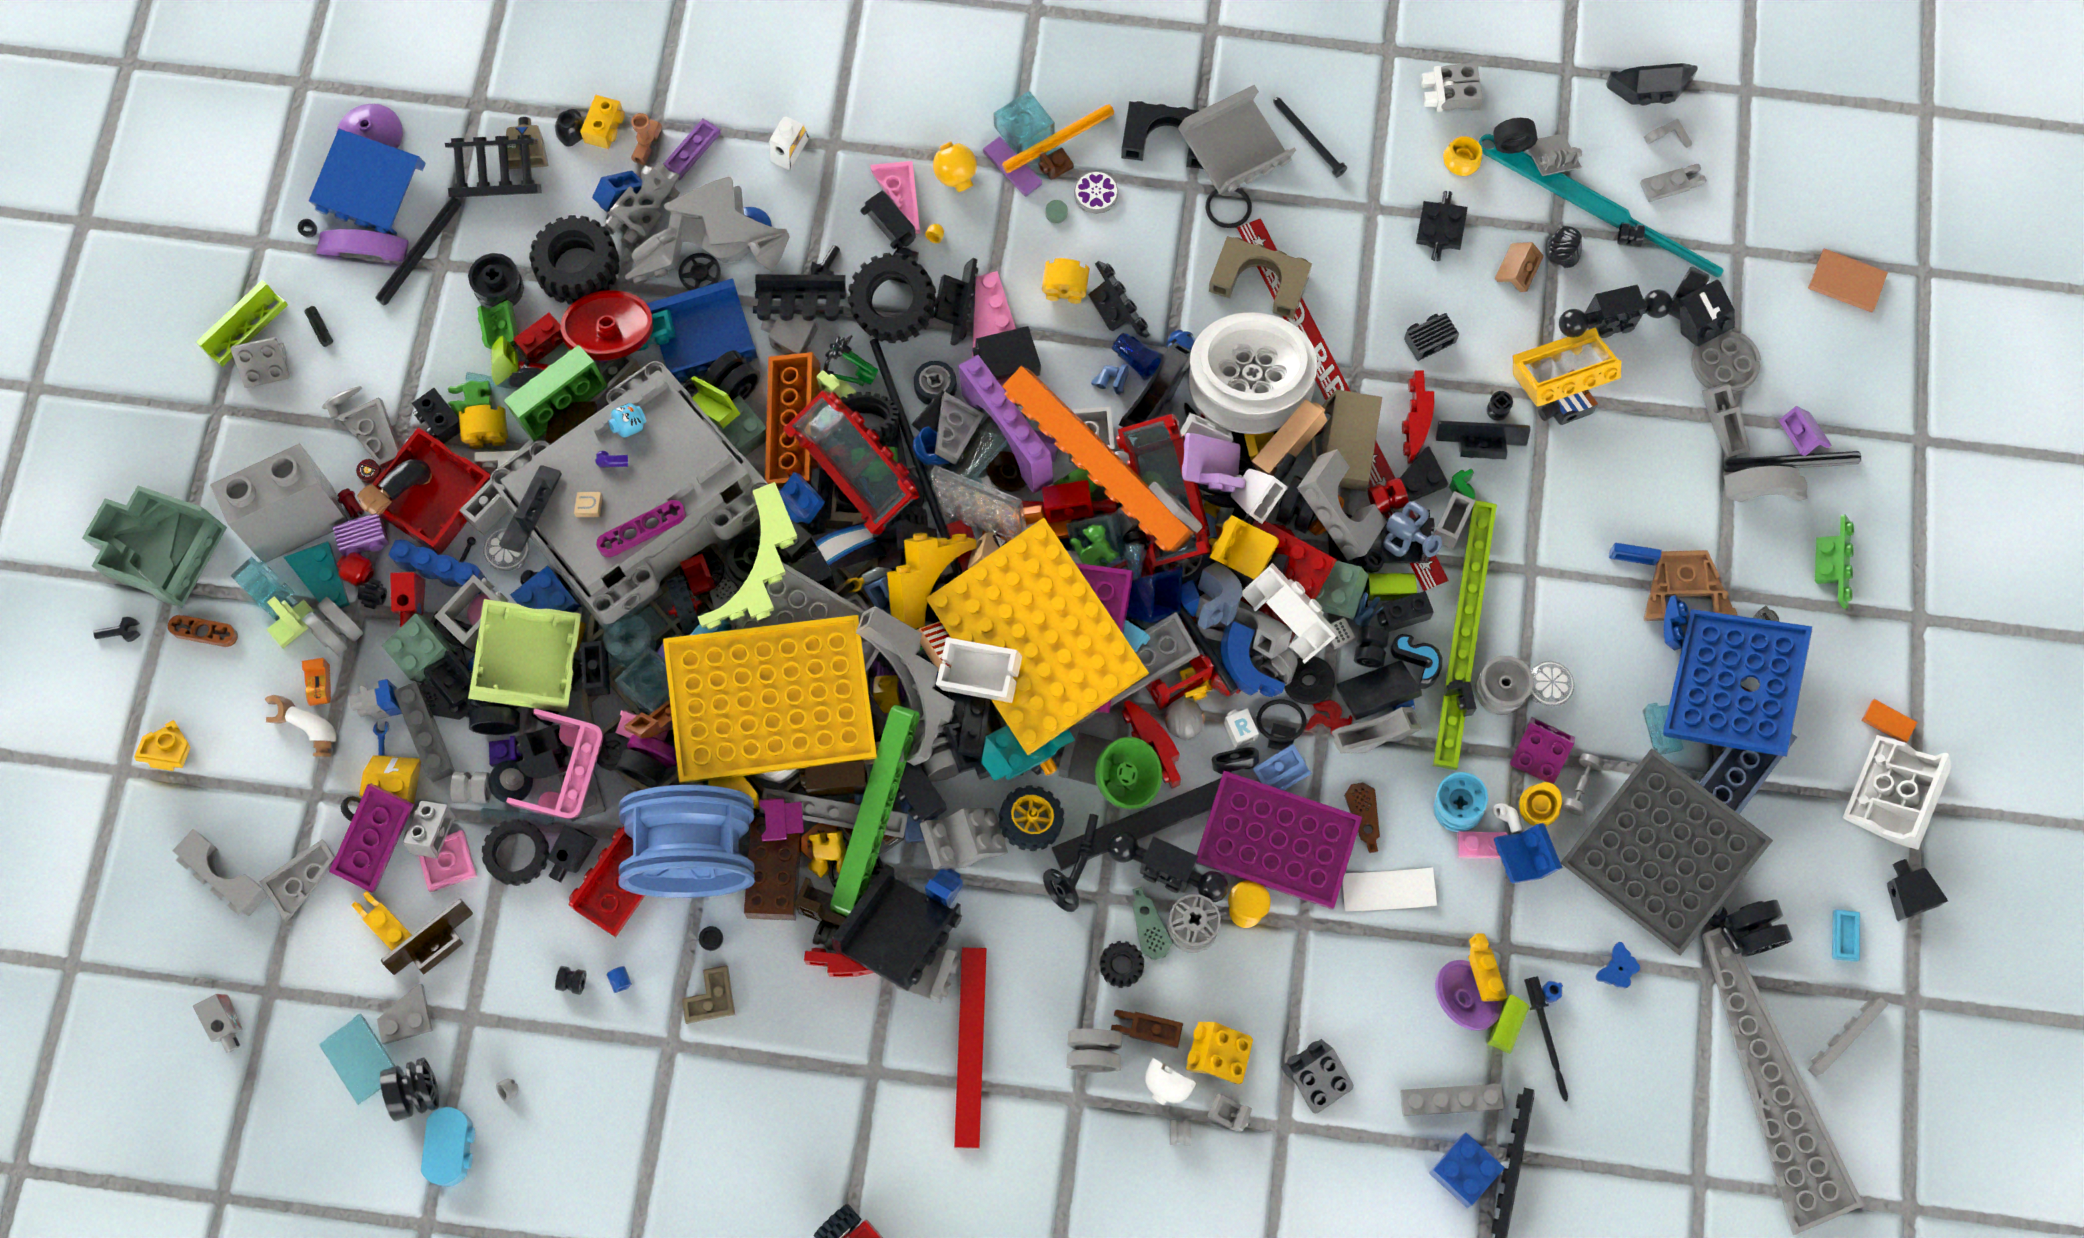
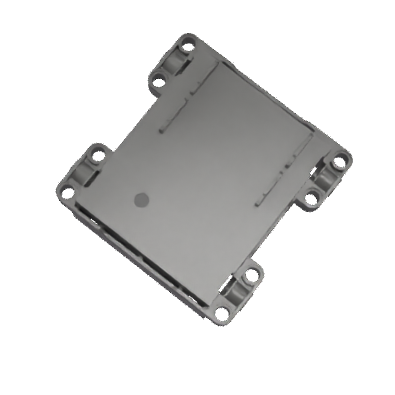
(672, 458)

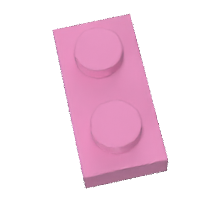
(1478, 844)

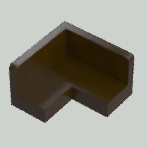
(816, 904)

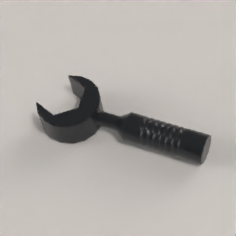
(1719, 920)

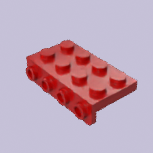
(600, 896)

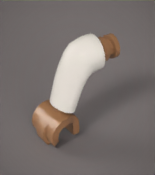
(317, 728)

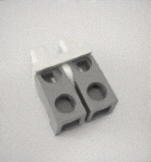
(1453, 87)

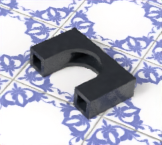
(1143, 119)

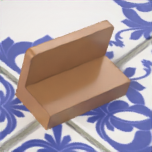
(1520, 265)

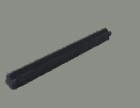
(418, 251)
(1794, 461)

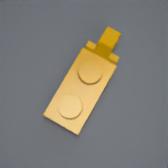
(1485, 969)

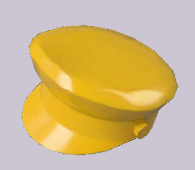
(1463, 156)
(1540, 804)
(1248, 903)

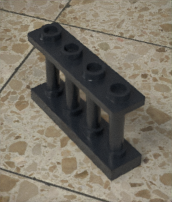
(483, 186)

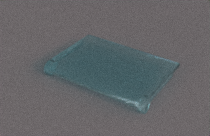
(357, 1057)

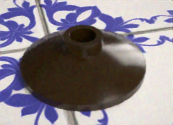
(1005, 472)

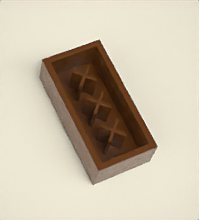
(774, 875)

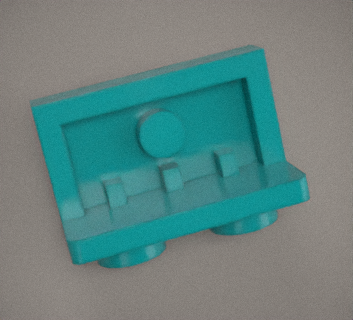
(662, 329)

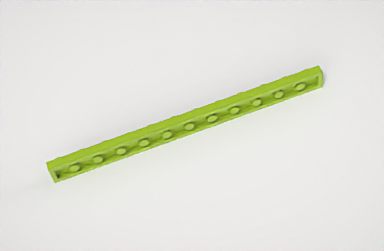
(1465, 631)

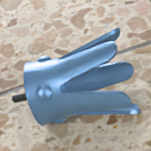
(1364, 616)

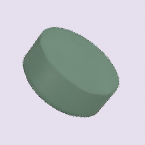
(1056, 211)

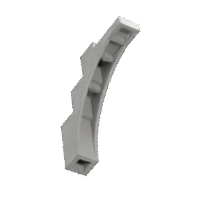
(900, 645)

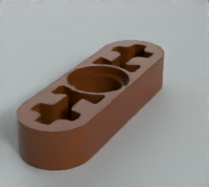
(209, 638)

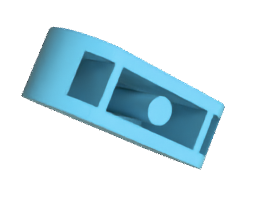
(447, 1147)

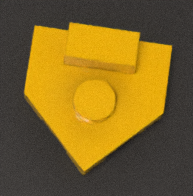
(164, 748)

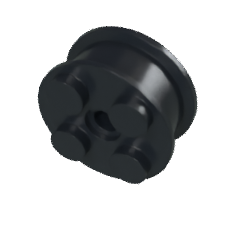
(741, 557)

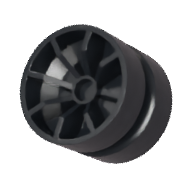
(1757, 920)

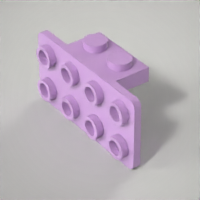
(1212, 462)

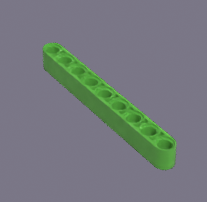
(875, 809)

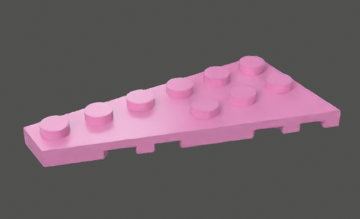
(991, 309)

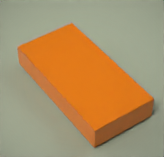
(1889, 721)

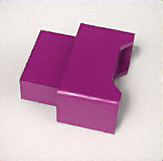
(781, 818)

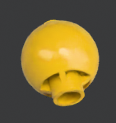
(955, 166)

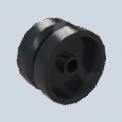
(495, 280)
(733, 375)
(1295, 503)

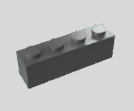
(424, 732)

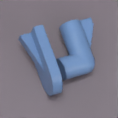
(1121, 375)

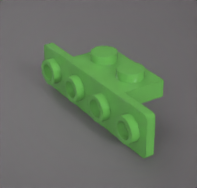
(1833, 560)

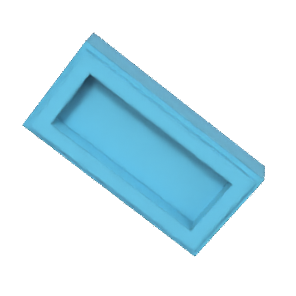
(1846, 935)

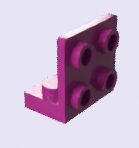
(1542, 751)

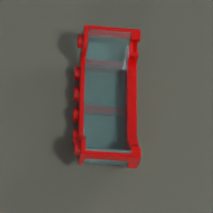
(1158, 457)
(854, 459)

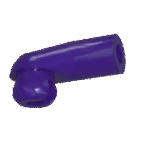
(605, 460)

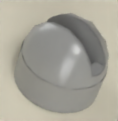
(507, 1089)

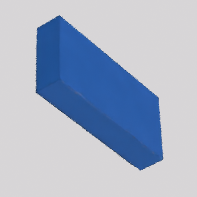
(1635, 554)

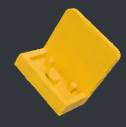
(1244, 547)
(1219, 1052)

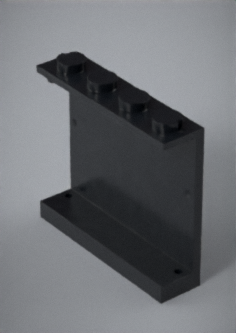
(895, 930)

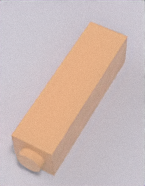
(1291, 437)

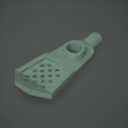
(1148, 922)

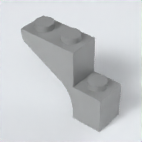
(1372, 733)

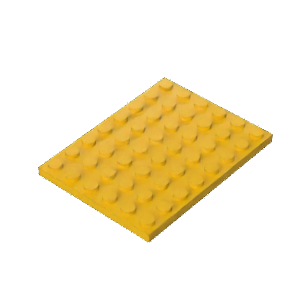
(1043, 607)
(769, 699)

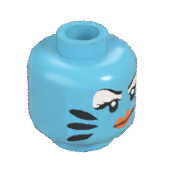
(627, 420)

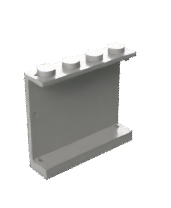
(1234, 141)

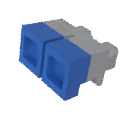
(376, 702)

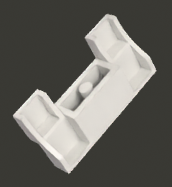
(1294, 608)

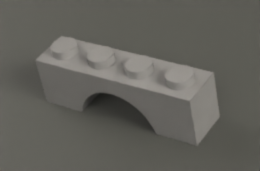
(1269, 636)
(200, 855)

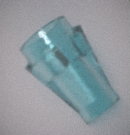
(1134, 558)

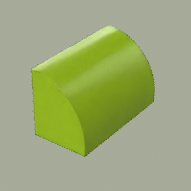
(503, 360)
(1390, 586)
(1509, 1024)

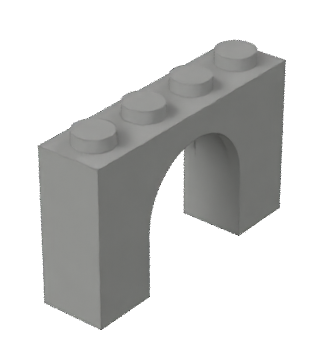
(1321, 492)

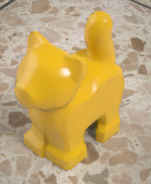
(826, 850)

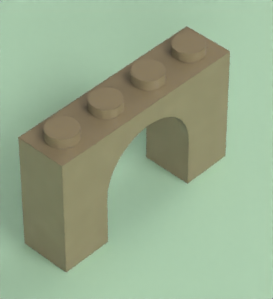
(1240, 255)

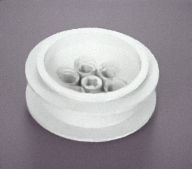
(1251, 372)

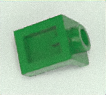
(1460, 485)

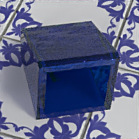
(1156, 596)

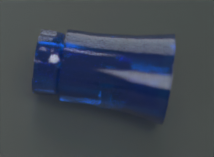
(1137, 355)

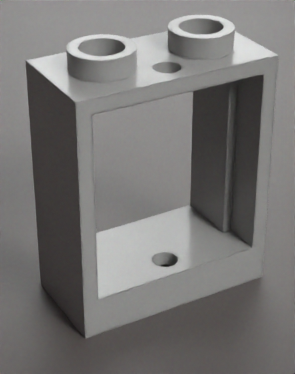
(459, 602)

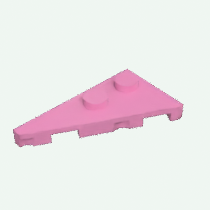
(899, 185)

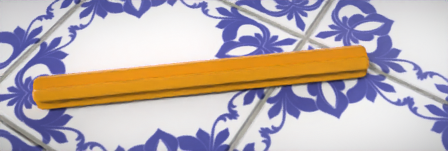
(1058, 138)

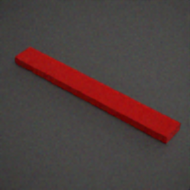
(970, 1048)

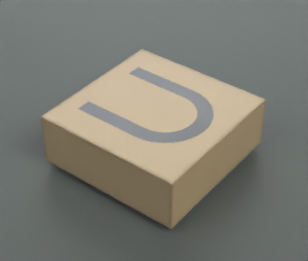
(588, 504)

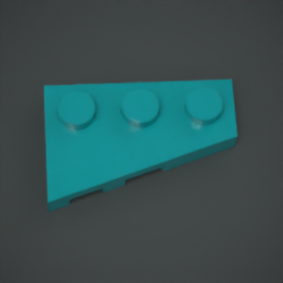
(319, 573)

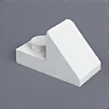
(492, 460)

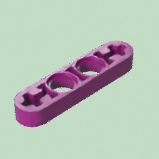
(639, 525)

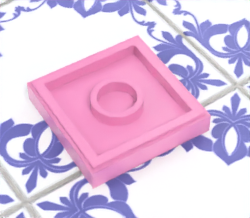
(452, 864)

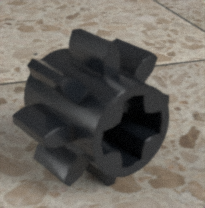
(372, 593)

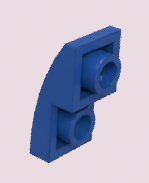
(1675, 618)

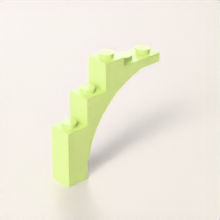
(775, 532)

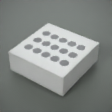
(1344, 635)

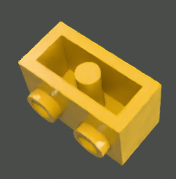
(602, 122)

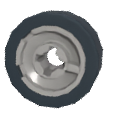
(931, 372)

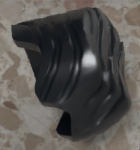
(1565, 247)

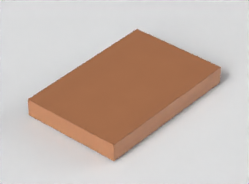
(1847, 280)

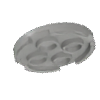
(1727, 360)

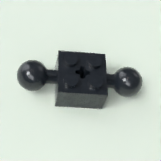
(1615, 312)
(1167, 865)

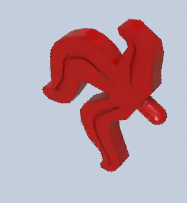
(1334, 711)

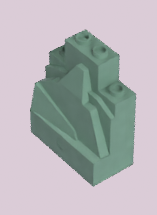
(154, 543)

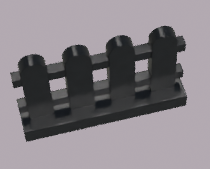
(804, 287)

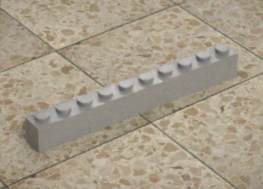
(487, 505)

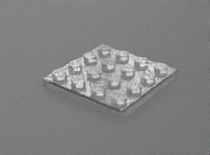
(978, 504)

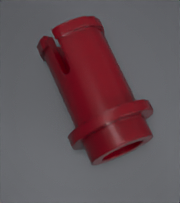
(347, 498)

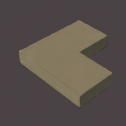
(717, 1000)

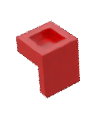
(698, 574)

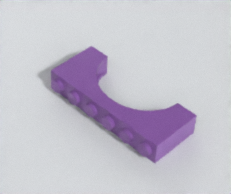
(984, 391)

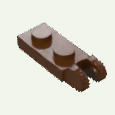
(1150, 1028)

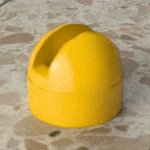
(935, 233)

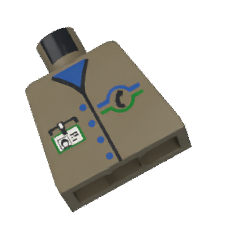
(537, 151)

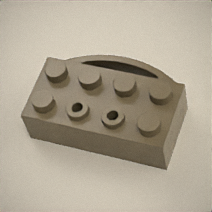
(1352, 432)

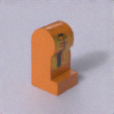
(317, 681)

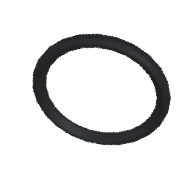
(1226, 225)
(1281, 739)

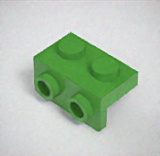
(497, 322)

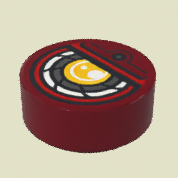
(368, 470)

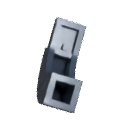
(1226, 594)

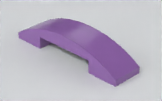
(362, 242)

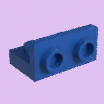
(800, 499)

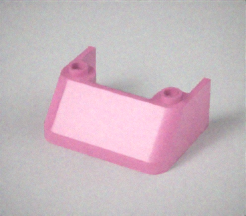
(587, 742)

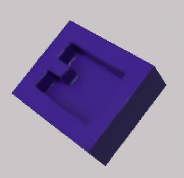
(503, 750)

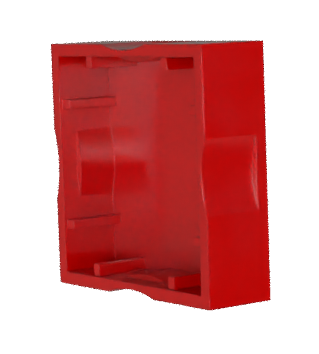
(432, 510)

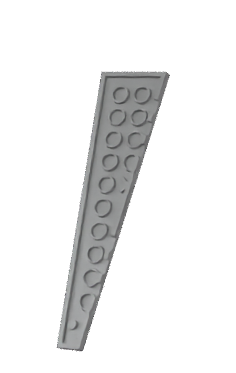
(1798, 1144)

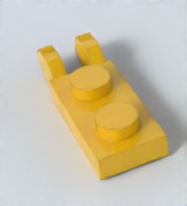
(383, 922)

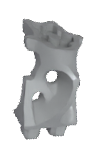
(630, 218)

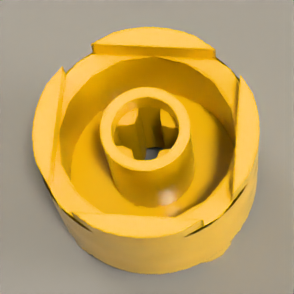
(1065, 280)
(483, 426)

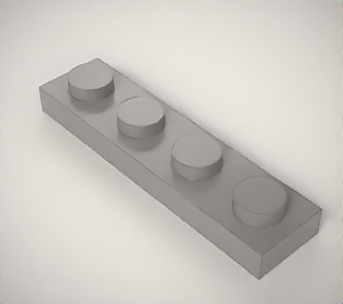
(1840, 1043)
(1451, 1099)

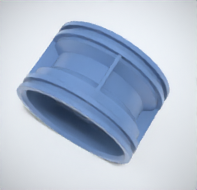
(686, 841)

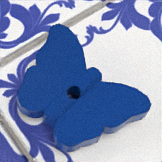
(1620, 958)

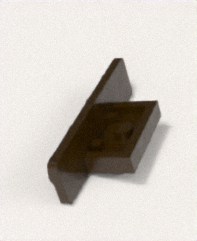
(431, 942)

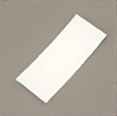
(1389, 890)

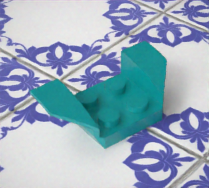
(1007, 758)

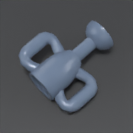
(1406, 529)

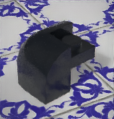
(542, 753)

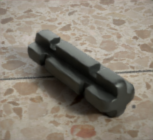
(318, 326)

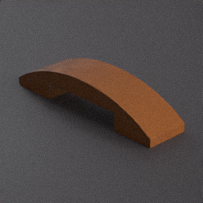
(652, 725)

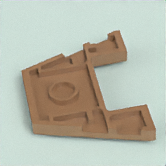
(1686, 576)

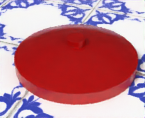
(607, 324)

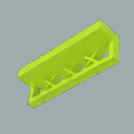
(239, 321)

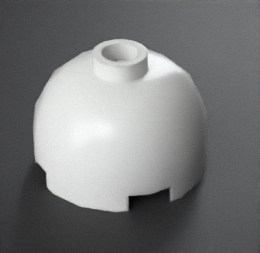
(1167, 1083)

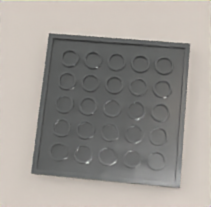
(1666, 851)

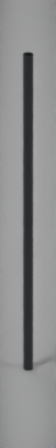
(907, 433)

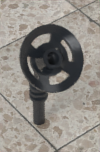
(1065, 885)

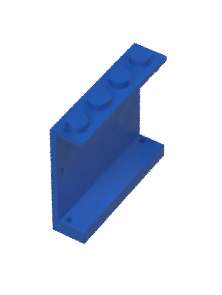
(364, 181)
(705, 326)

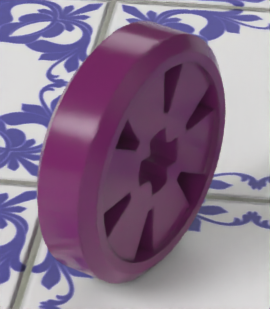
(654, 748)

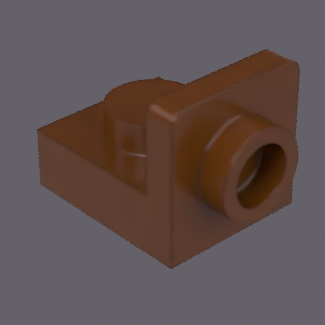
(1055, 163)

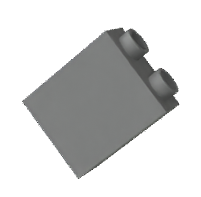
(279, 503)

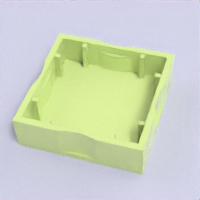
(524, 656)

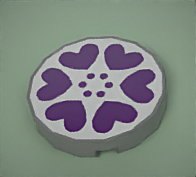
(1096, 192)

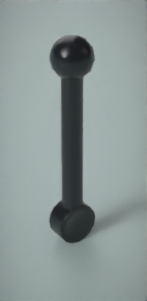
(470, 542)

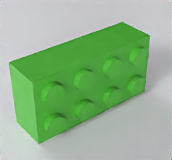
(565, 381)

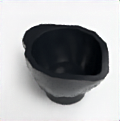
(568, 127)

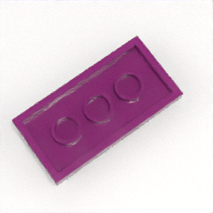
(371, 837)

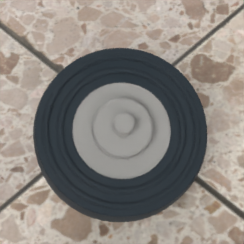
(509, 781)

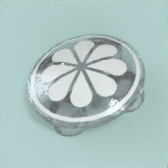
(502, 558)
(1551, 684)

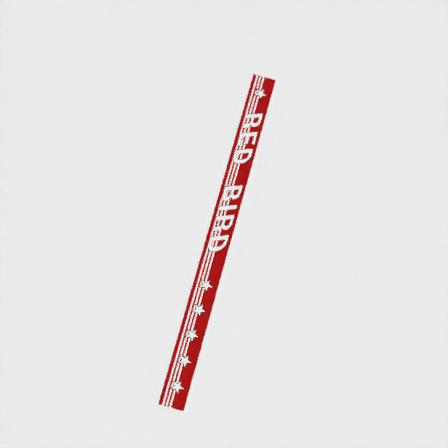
(1329, 380)

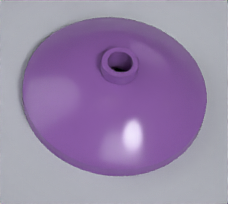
(382, 124)
(1461, 998)

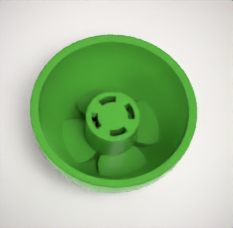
(1138, 775)

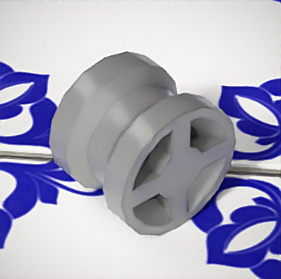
(1180, 1132)

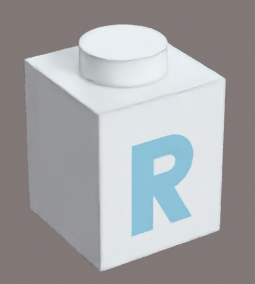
(1241, 727)

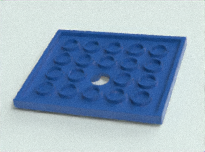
(1707, 688)

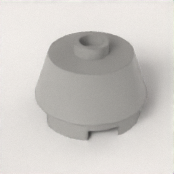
(1279, 668)

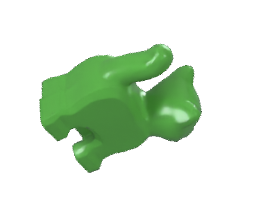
(473, 395)
(1097, 550)

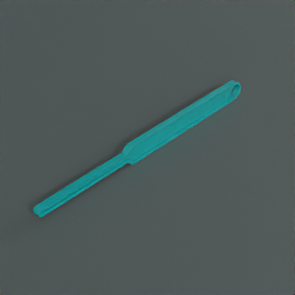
(1592, 202)

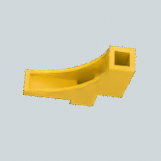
(914, 581)

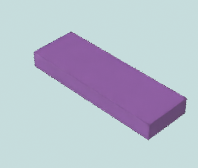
(692, 148)
(1022, 178)

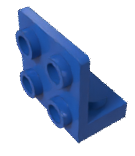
(1528, 854)

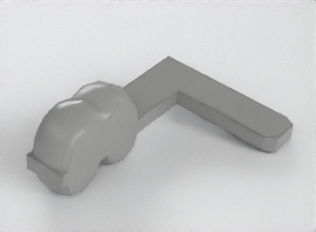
(1663, 130)

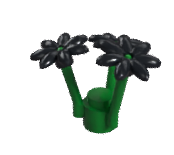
(866, 372)

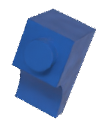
(613, 186)
(944, 886)

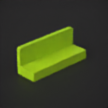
(714, 403)

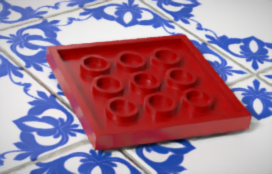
(1305, 566)

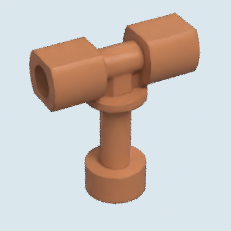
(647, 132)

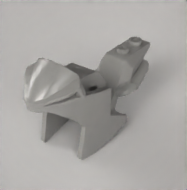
(716, 223)

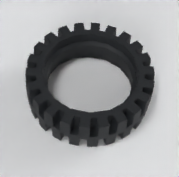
(877, 406)

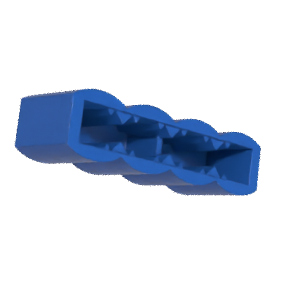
(431, 565)

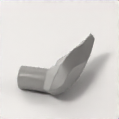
(338, 399)

